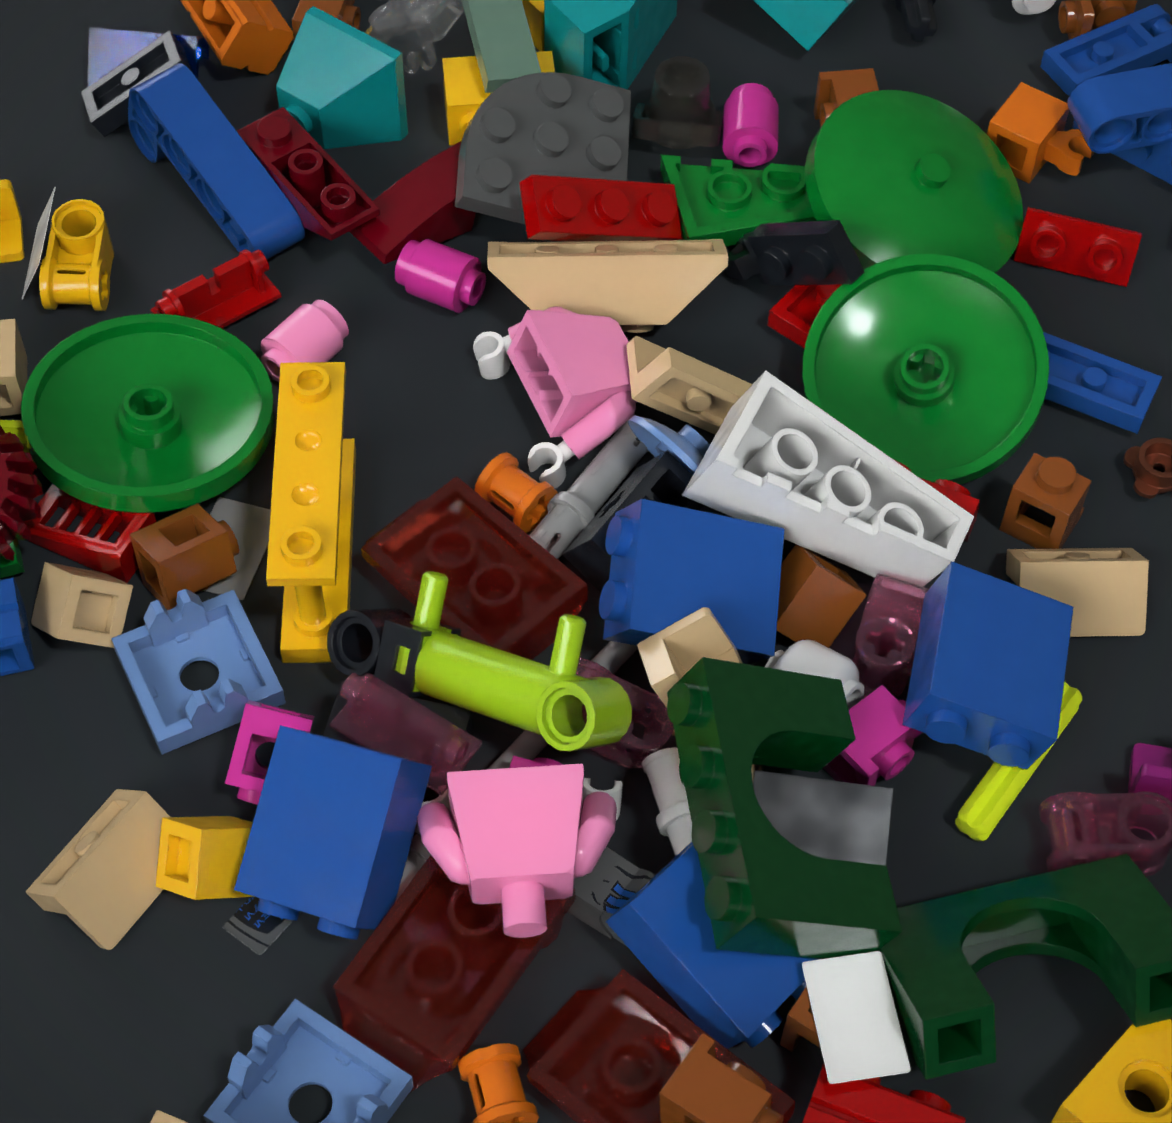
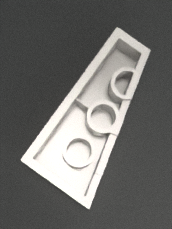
(827, 487)

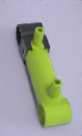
(433, 660)

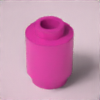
(750, 125)
(440, 274)

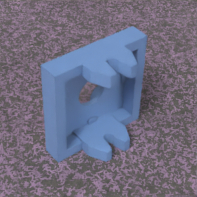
(190, 633)
(305, 1052)

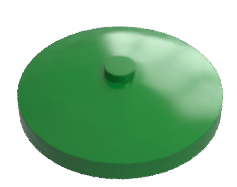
(913, 181)
(930, 364)
(148, 413)

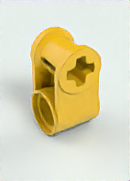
(77, 257)

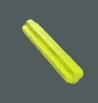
(1004, 783)

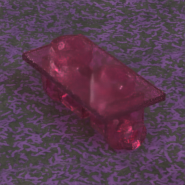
(399, 726)

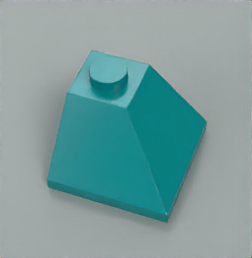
(343, 84)

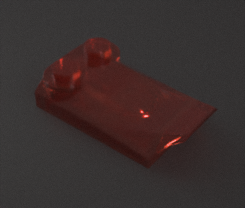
(500, 579)
(435, 974)
(615, 1053)

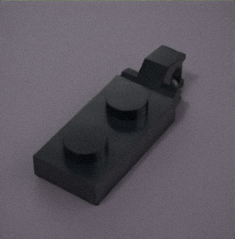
(796, 254)

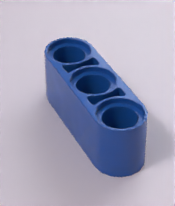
(1124, 109)

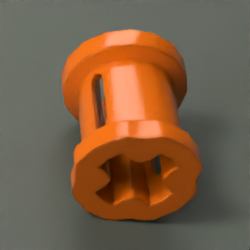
(515, 491)
(497, 1085)

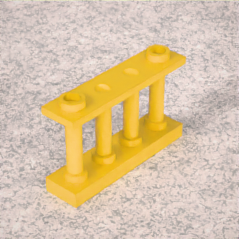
(311, 507)

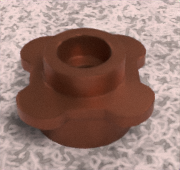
(1144, 460)

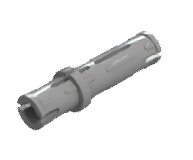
(575, 508)

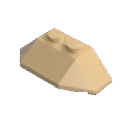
(623, 280)

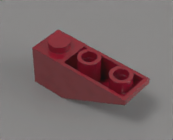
(308, 175)

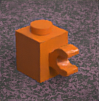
(1032, 132)

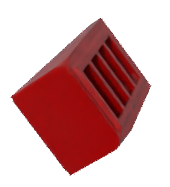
(96, 553)

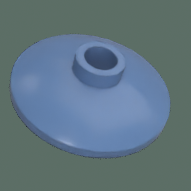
(685, 445)

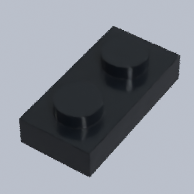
(109, 96)

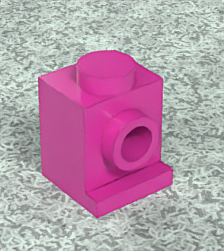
(258, 725)
(881, 741)

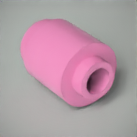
(306, 335)

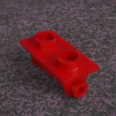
(1077, 246)
(226, 297)

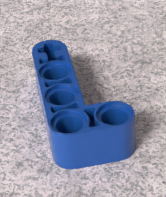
(181, 121)

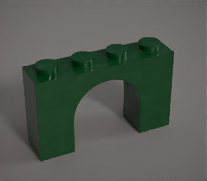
(756, 882)
(1087, 913)

